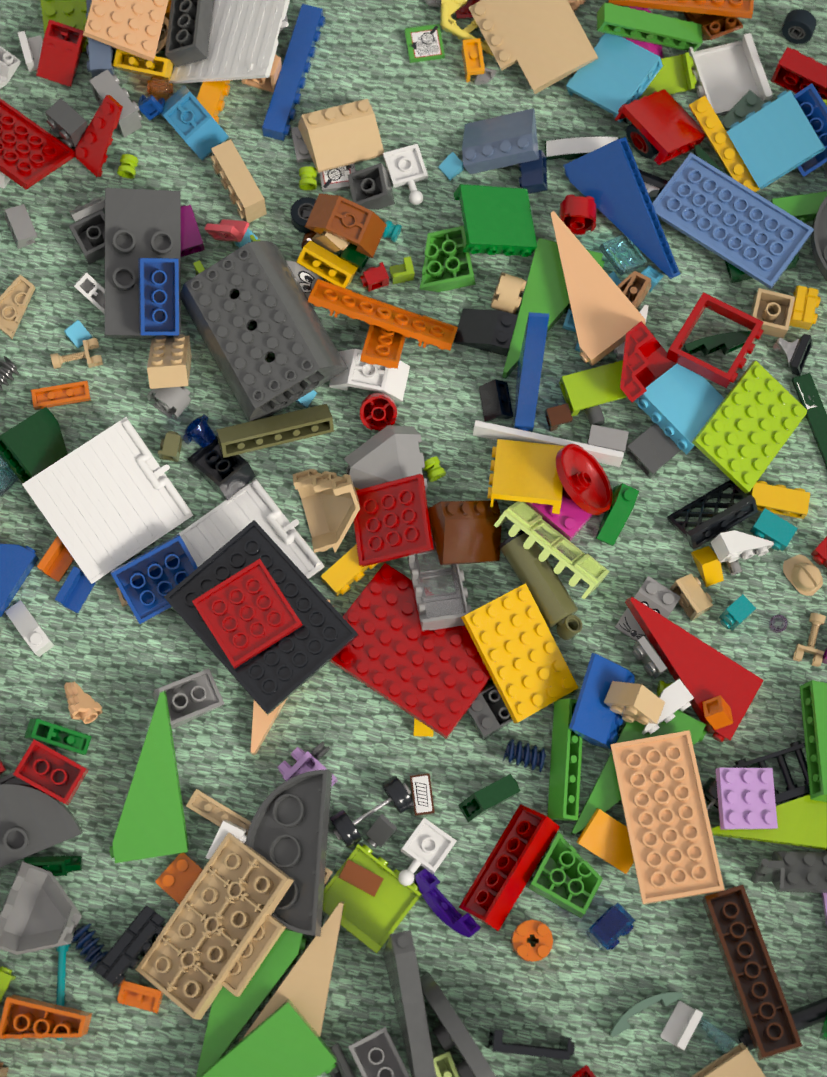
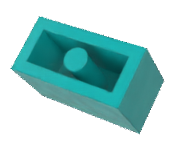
(774, 529)
(737, 613)

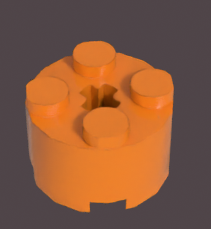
(540, 932)

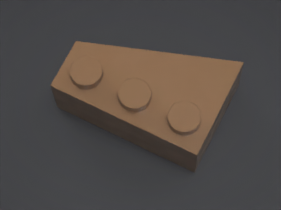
(635, 288)

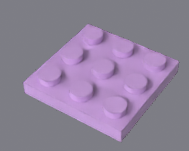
(746, 798)

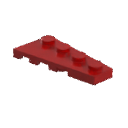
(98, 136)

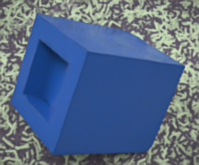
(150, 106)

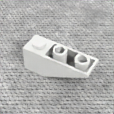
(735, 545)
(675, 698)

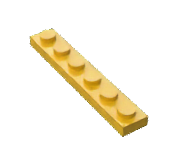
(722, 143)

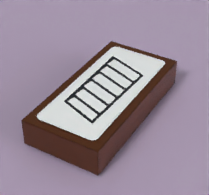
(422, 794)

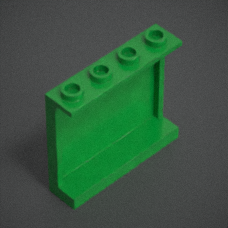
(496, 220)

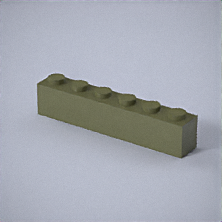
(275, 430)

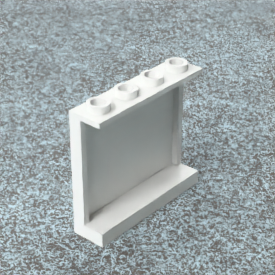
(729, 73)

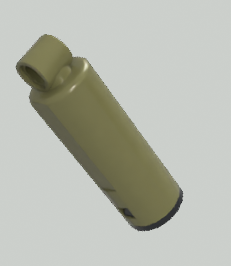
(543, 584)

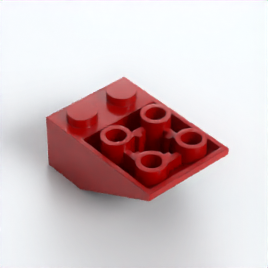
(60, 53)

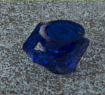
(199, 432)

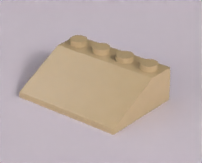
(341, 135)

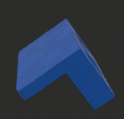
(74, 590)

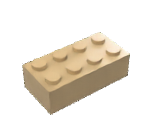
(238, 181)
(169, 361)

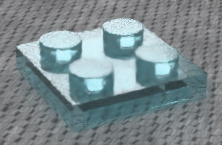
(622, 254)

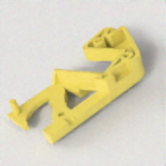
(448, 8)

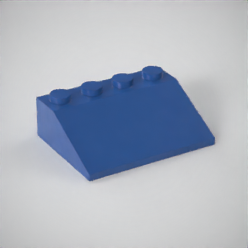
(816, 113)
(152, 576)
(591, 716)

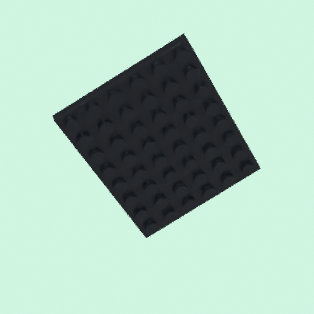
(293, 659)

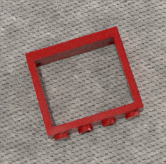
(701, 367)

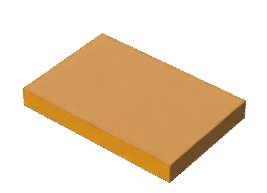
(608, 840)

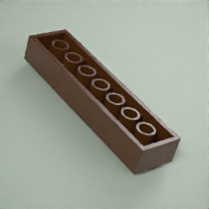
(751, 972)

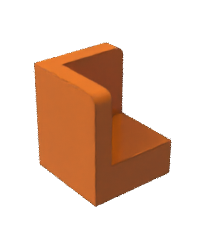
(717, 712)

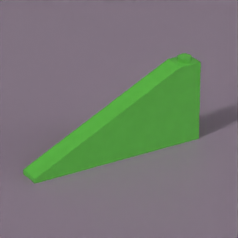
(543, 293)
(606, 789)
(153, 810)
(232, 1013)
(277, 1048)

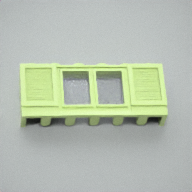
(554, 543)

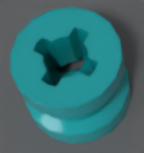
(392, 231)

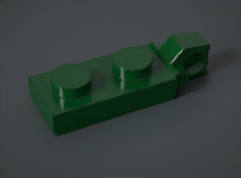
(57, 864)

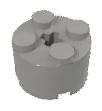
(170, 400)

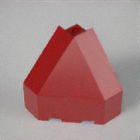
(642, 361)

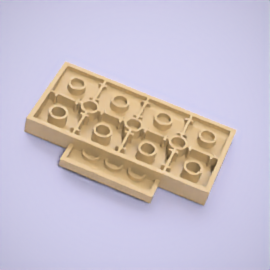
(537, 35)
(218, 929)

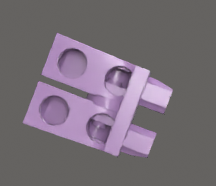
(304, 764)

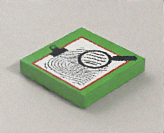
(424, 43)

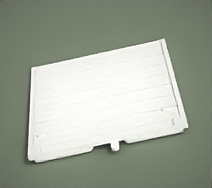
(240, 42)
(108, 500)
(231, 516)

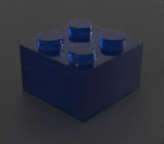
(610, 927)

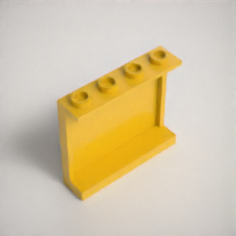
(525, 473)

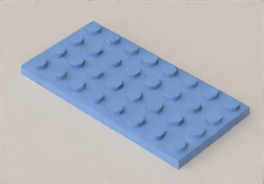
(731, 220)

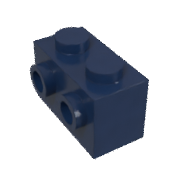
(534, 174)

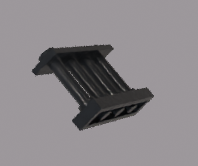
(792, 789)

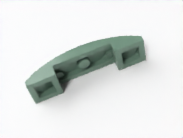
(622, 1024)

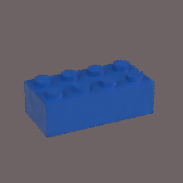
(158, 296)

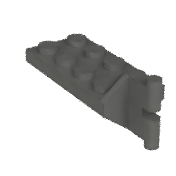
(794, 871)

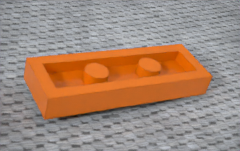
(60, 395)

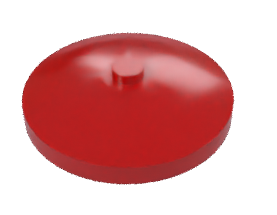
(584, 479)

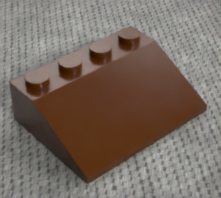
(466, 531)

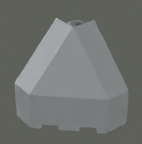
(386, 457)
(36, 913)

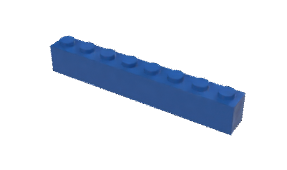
(293, 71)

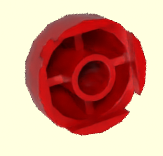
(378, 411)

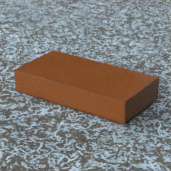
(361, 878)

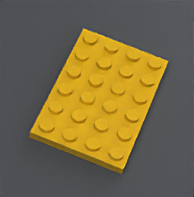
(519, 653)

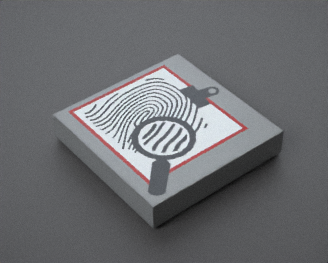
(336, 178)

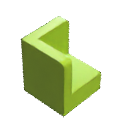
(402, 272)

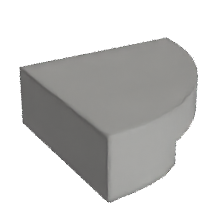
(481, 78)

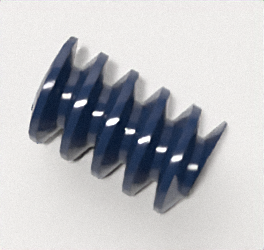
(525, 754)
(89, 946)

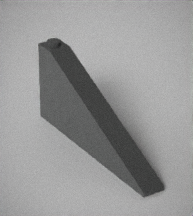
(409, 1002)

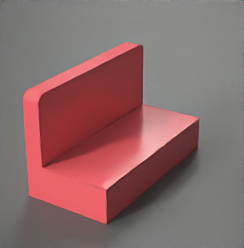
(227, 230)

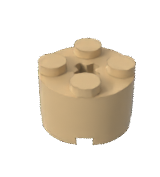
(508, 293)

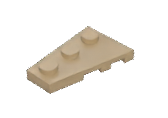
(13, 305)

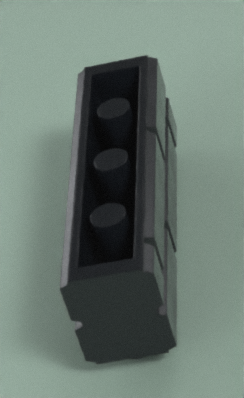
(128, 947)

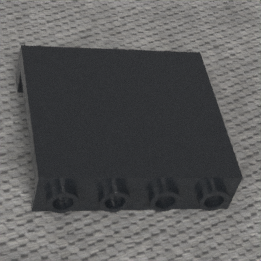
(564, 1051)

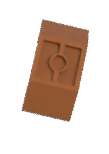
(714, 25)
(347, 222)

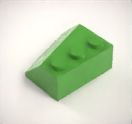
(445, 262)
(566, 878)

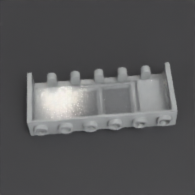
(438, 591)

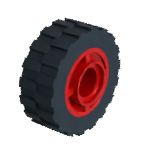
(640, 142)

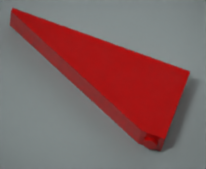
(699, 667)

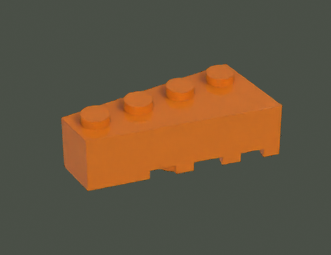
(39, 1019)

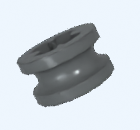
(320, 751)

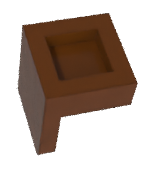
(557, 416)

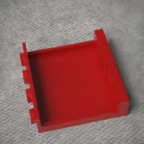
(663, 124)

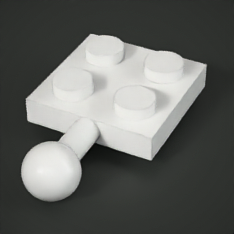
(405, 168)
(426, 848)

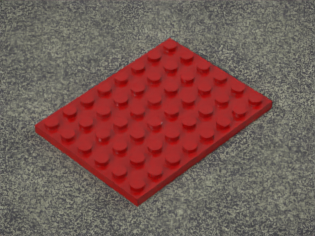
(422, 672)

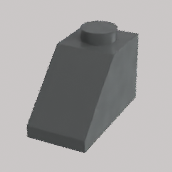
(380, 832)

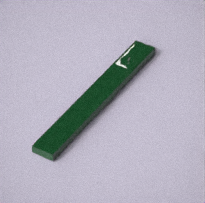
(816, 412)

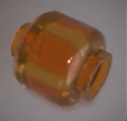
(159, 87)

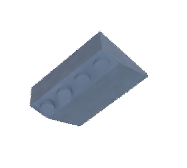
(500, 141)

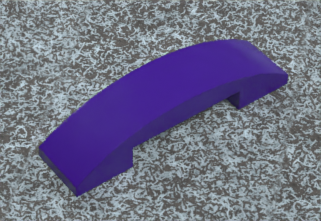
(442, 907)

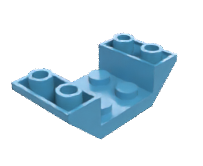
(193, 122)

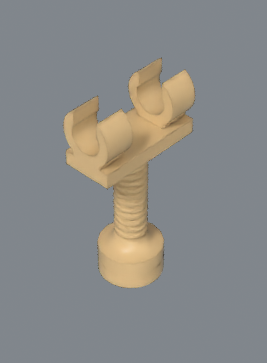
(93, 361)
(816, 620)

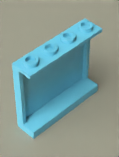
(617, 75)
(775, 139)
(680, 404)

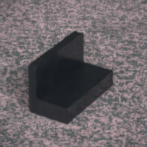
(495, 400)

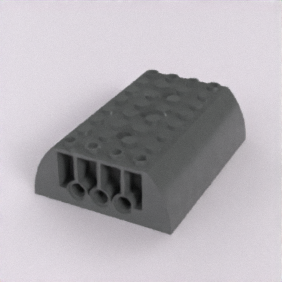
(284, 327)

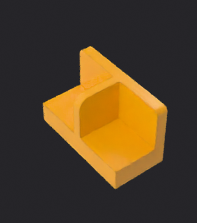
(472, 58)

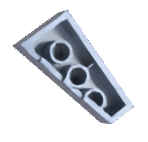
(100, 54)

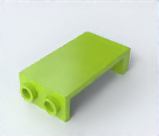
(674, 76)
(592, 387)

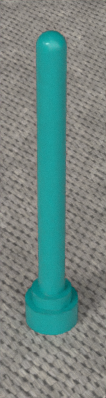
(61, 975)

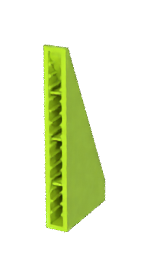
(799, 824)

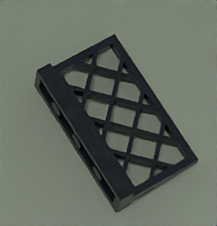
(718, 521)

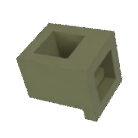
(170, 446)

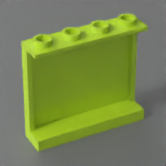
(367, 916)

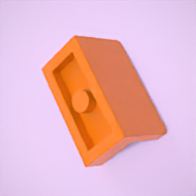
(56, 560)

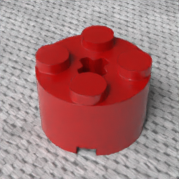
(578, 213)

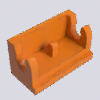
(140, 996)

